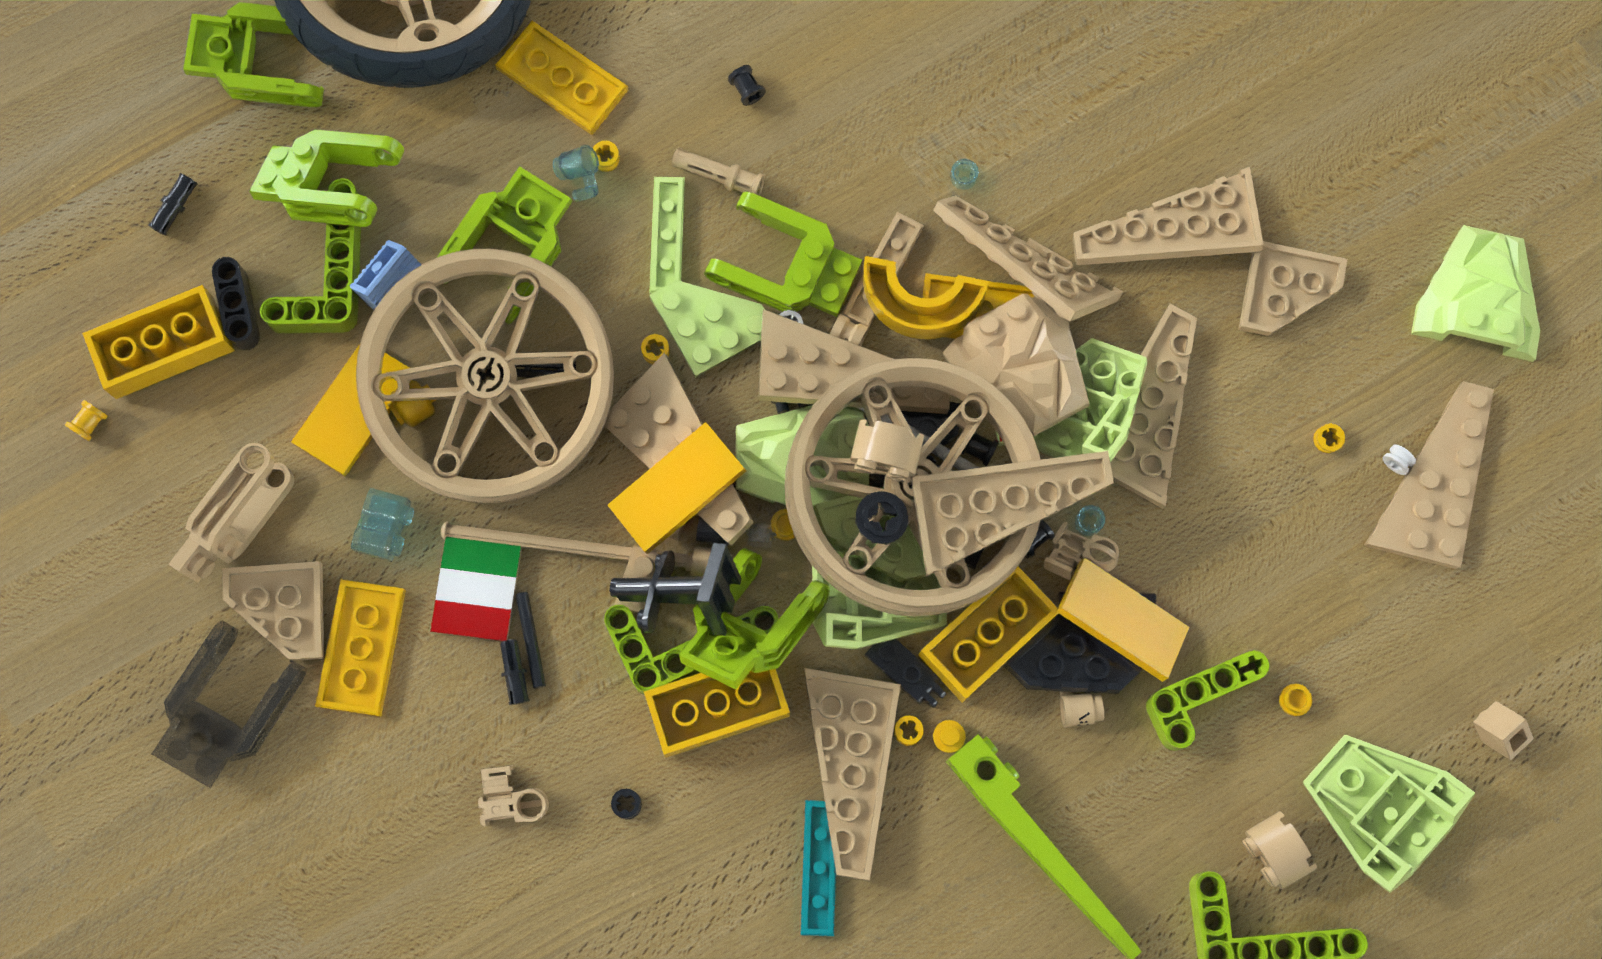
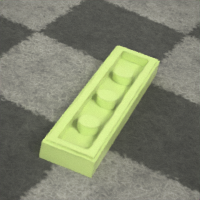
(667, 231)

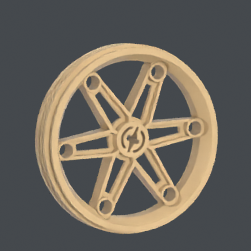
(426, 279)
(878, 378)

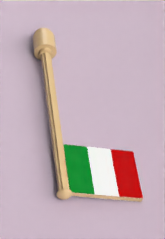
(482, 574)

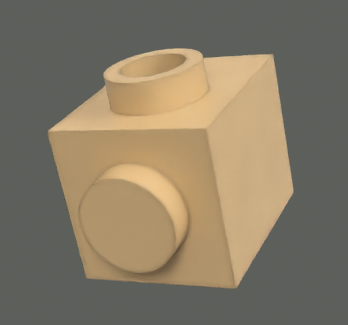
(1503, 730)

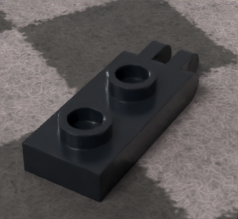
(906, 670)

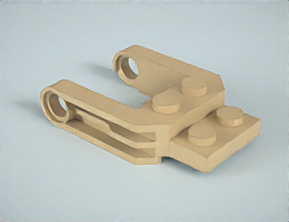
(231, 513)

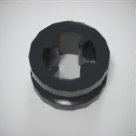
(624, 814)

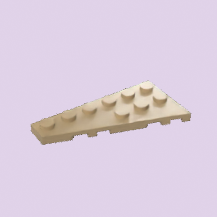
(1188, 224)
(1028, 262)
(806, 362)
(656, 419)
(1147, 454)
(1437, 494)
(983, 505)
(853, 744)

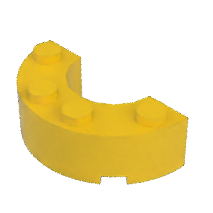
(920, 316)

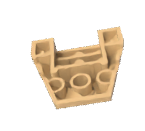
(1027, 357)

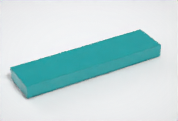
(818, 873)

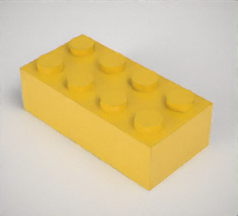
(157, 342)
(988, 634)
(705, 710)

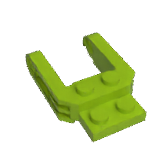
(226, 51)
(295, 173)
(523, 210)
(817, 276)
(745, 645)

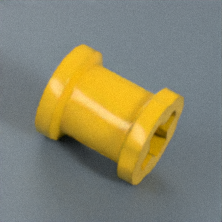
(86, 420)

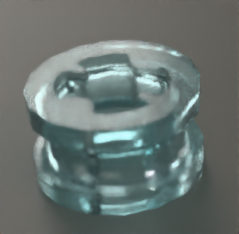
(964, 165)
(1087, 531)

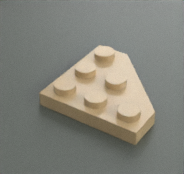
(1286, 285)
(281, 604)

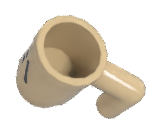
(1080, 709)

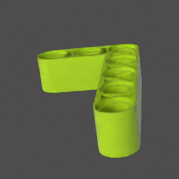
(334, 272)
(659, 664)
(1264, 944)

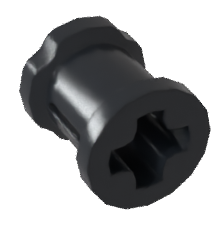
(746, 85)
(981, 448)

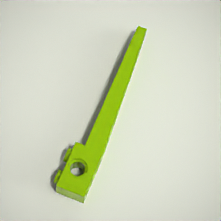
(998, 801)

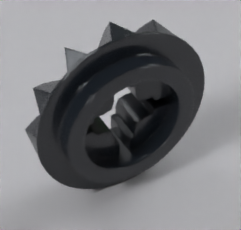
(891, 506)

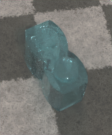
(382, 524)

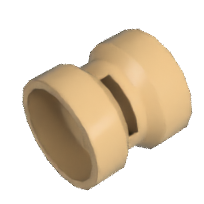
(849, 331)

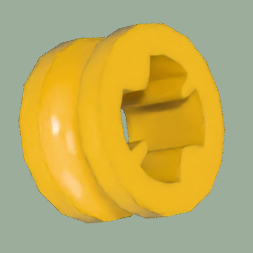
(607, 146)
(660, 341)
(1338, 435)
(899, 732)

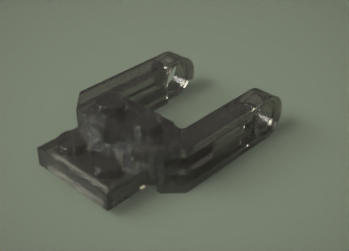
(203, 740)

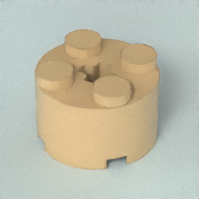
(886, 449)
(1279, 850)

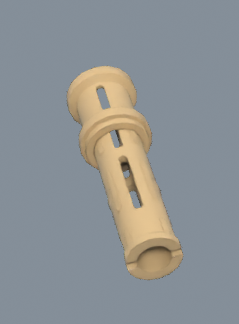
(732, 177)

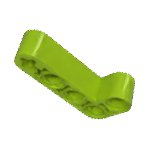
(1208, 690)

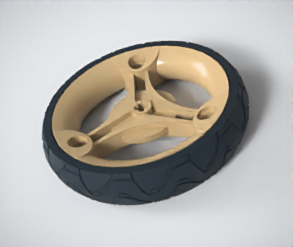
(405, 60)

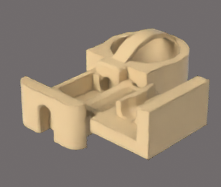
(1071, 546)
(501, 798)

